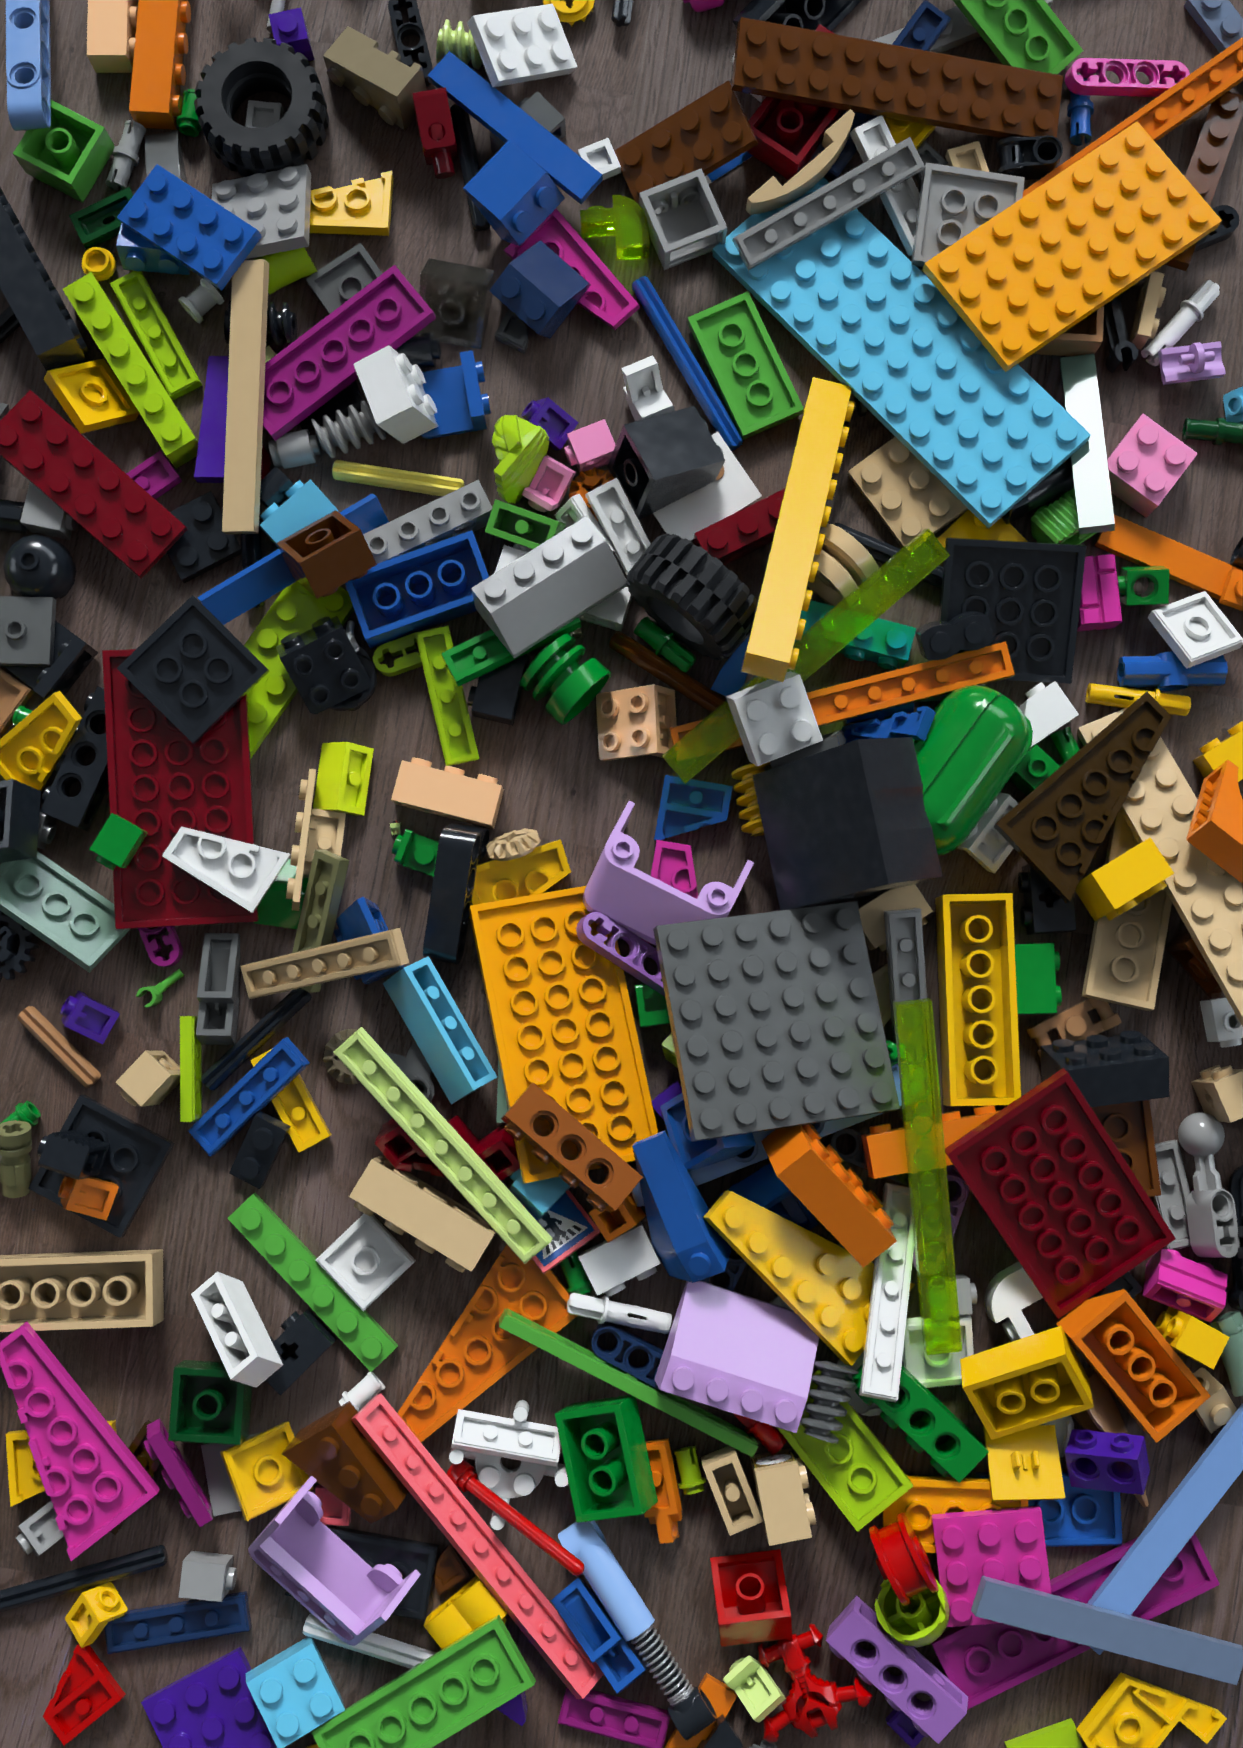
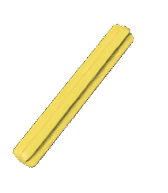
(395, 478)

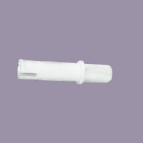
(1189, 313)
(615, 1312)

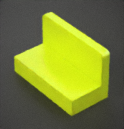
(343, 778)

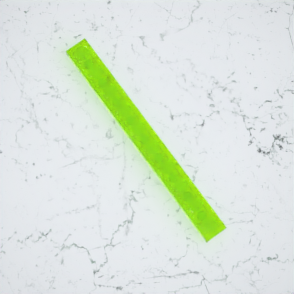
(817, 645)
(927, 1175)

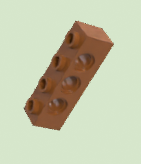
(619, 1176)

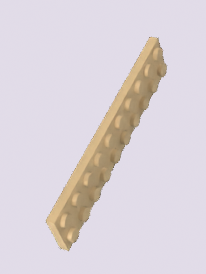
(1200, 890)

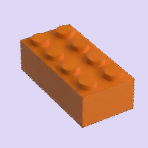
(830, 1191)

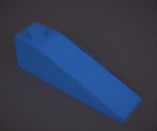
(675, 1213)

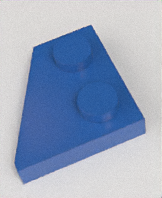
(690, 806)

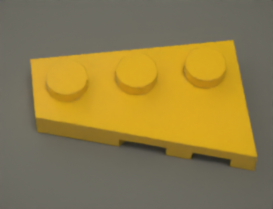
(353, 209)
(38, 741)
(521, 876)
(22, 1469)

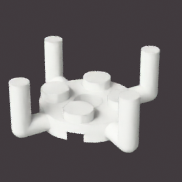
(508, 1482)

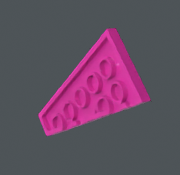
(76, 1451)

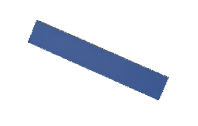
(513, 124)
(272, 573)

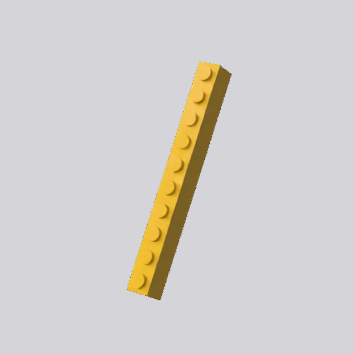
(797, 532)

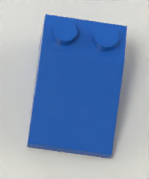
(360, 920)

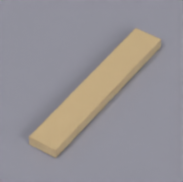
(325, 963)

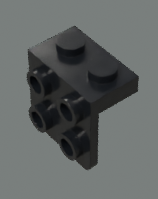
(323, 665)

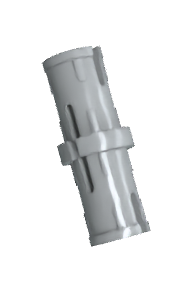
(125, 155)

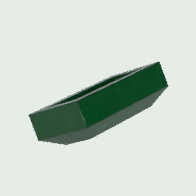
(92, 220)

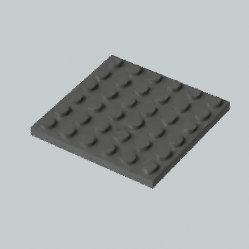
(774, 1020)

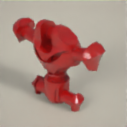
(811, 1699)

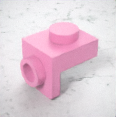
(549, 485)

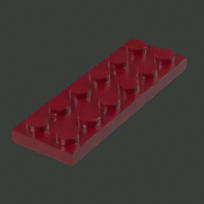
(87, 485)

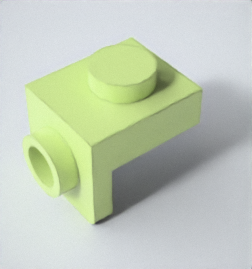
(754, 1687)

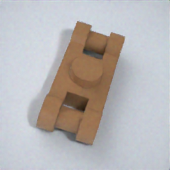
(1075, 1023)

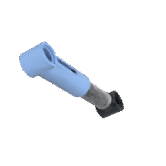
(688, 1704)

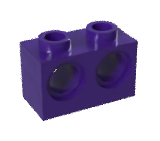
(1107, 1461)

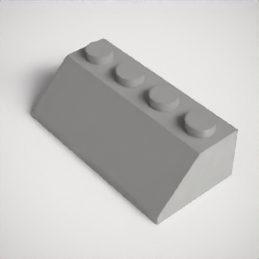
(549, 587)

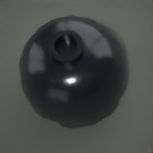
(39, 567)

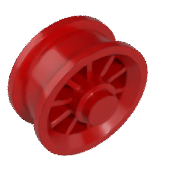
(903, 1559)

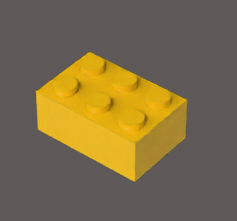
(1026, 1383)

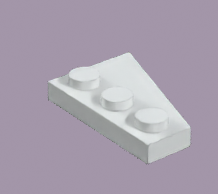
(227, 865)

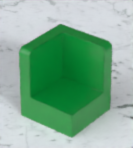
(651, 1006)

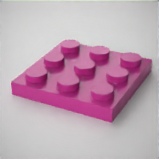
(992, 1544)

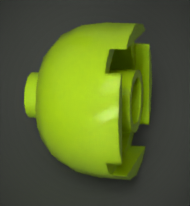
(916, 1623)

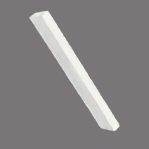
(889, 1301)

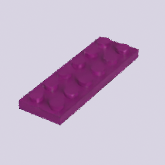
(324, 356)

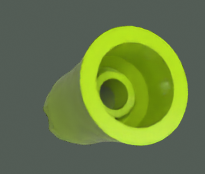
(287, 268)

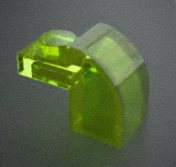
(623, 221)

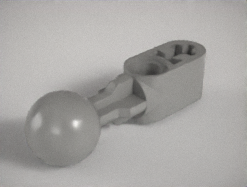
(1209, 1206)

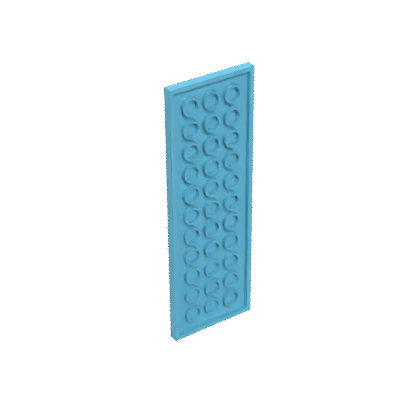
(912, 361)

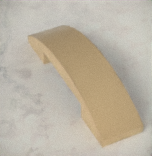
(774, 195)

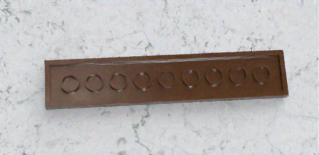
(894, 81)

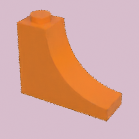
(1219, 820)

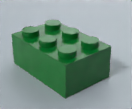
(606, 1458)

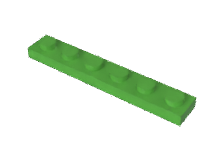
(311, 1282)

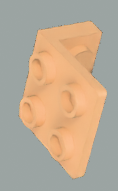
(635, 722)

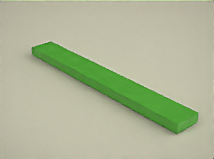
(592, 1364)

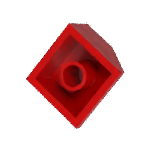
(751, 1598)

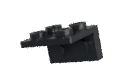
(69, 662)

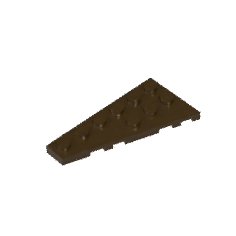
(1074, 807)

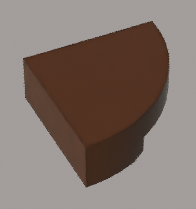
(449, 1570)

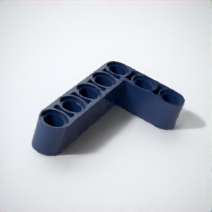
(629, 1342)

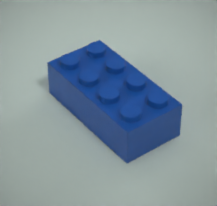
(418, 589)

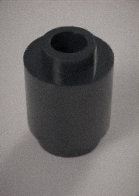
(421, 350)

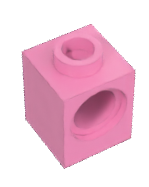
(590, 446)

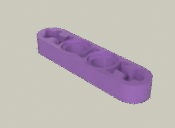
(638, 948)

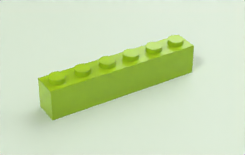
(133, 369)

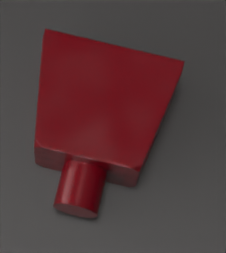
(436, 131)

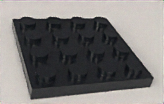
(1028, 595)

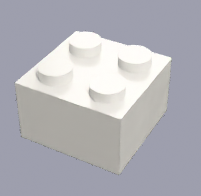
(396, 394)
(774, 718)

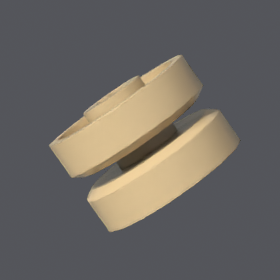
(842, 565)

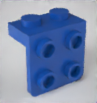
(457, 397)

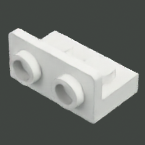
(985, 842)

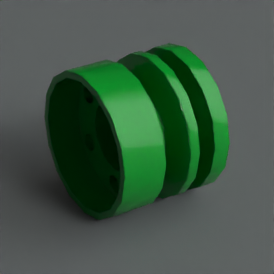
(559, 673)

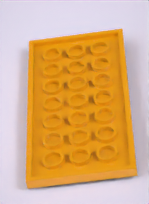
(1071, 246)
(562, 1022)

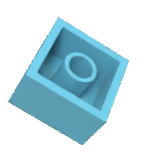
(294, 1692)

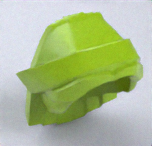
(520, 451)

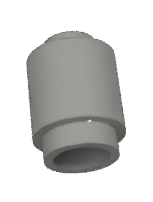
(294, 449)

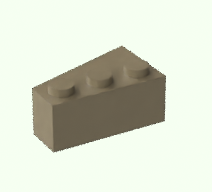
(375, 76)

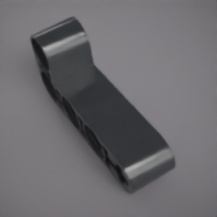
(452, 890)

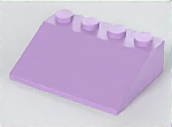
(739, 1355)

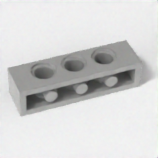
(436, 521)

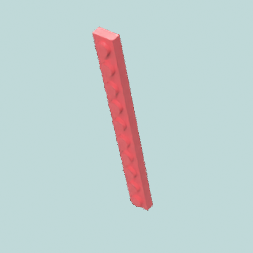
(477, 1545)

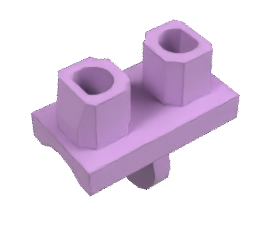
(1191, 363)

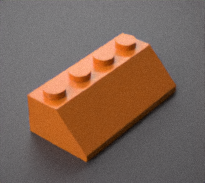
(1134, 1362)

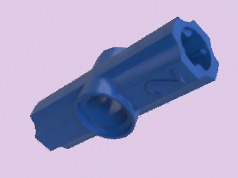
(1169, 673)

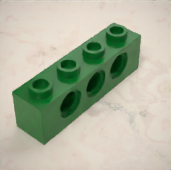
(957, 1454)

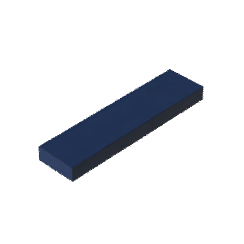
(178, 1623)

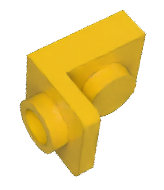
(94, 1611)

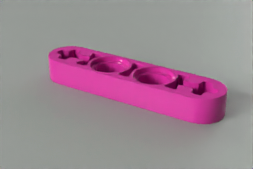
(1126, 72)

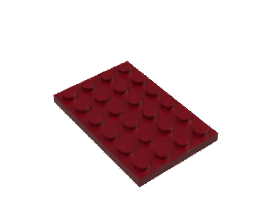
(1060, 1193)

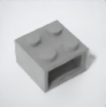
(683, 219)

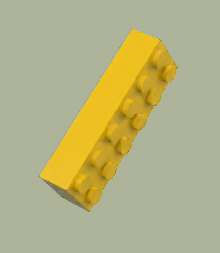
(978, 999)

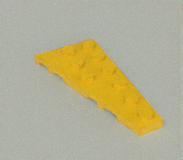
(803, 1269)

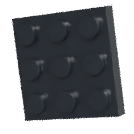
(193, 669)
(130, 1162)

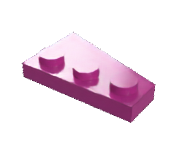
(675, 867)

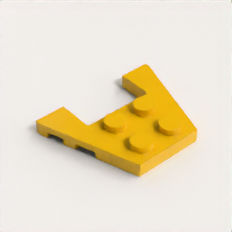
(1143, 1715)

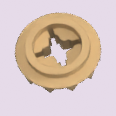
(513, 844)

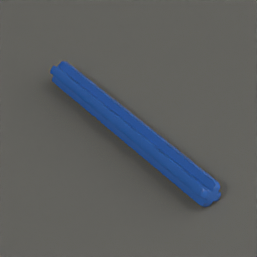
(686, 362)

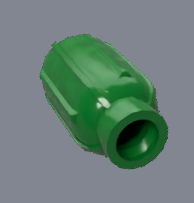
(969, 759)

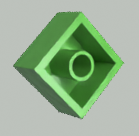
(67, 153)

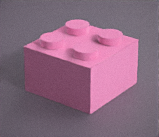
(1147, 465)

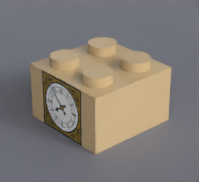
(781, 1497)

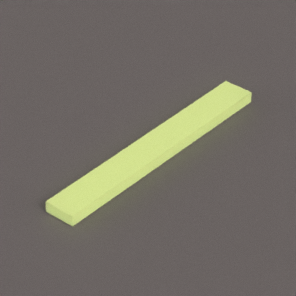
(443, 1145)

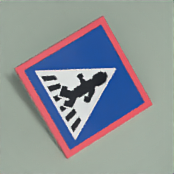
(568, 1227)

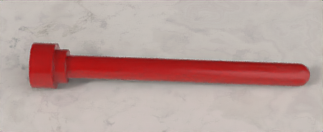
(465, 1479)

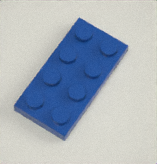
(189, 227)

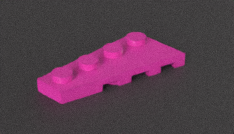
(606, 295)

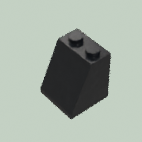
(664, 459)

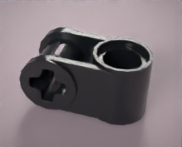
(1024, 158)

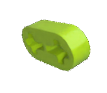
(398, 647)

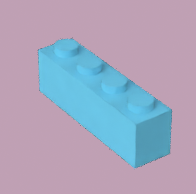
(439, 1029)

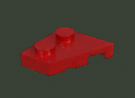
(81, 1695)

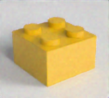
(1130, 876)

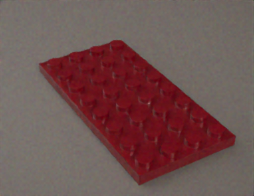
(170, 783)

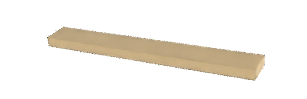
(245, 398)

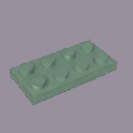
(59, 909)

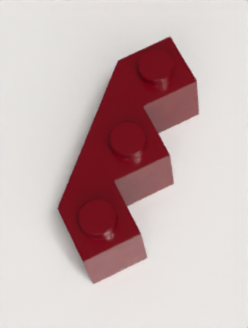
(495, 1149)

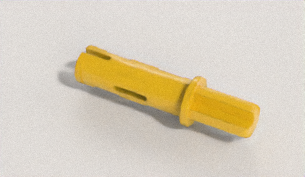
(1104, 695)

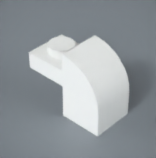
(645, 390)
(1007, 1296)

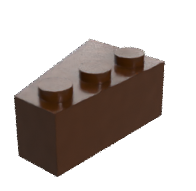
(347, 1464)

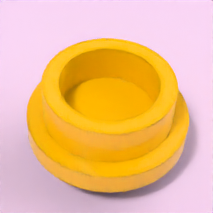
(99, 262)

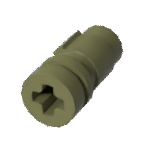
(15, 1158)

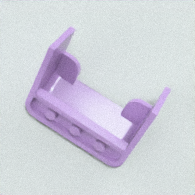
(643, 901)
(326, 1572)

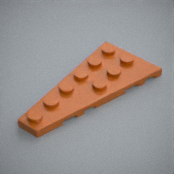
(477, 1348)

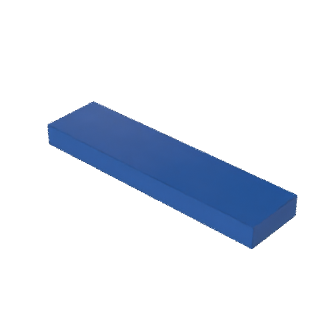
(248, 1096)

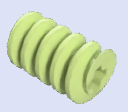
(458, 43)

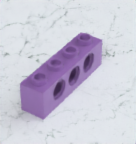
(930, 1717)

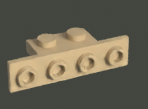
(318, 831)

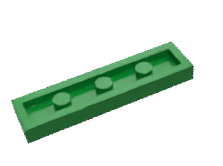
(487, 653)

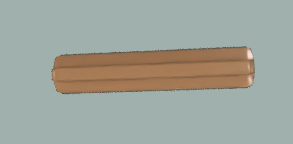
(59, 1046)

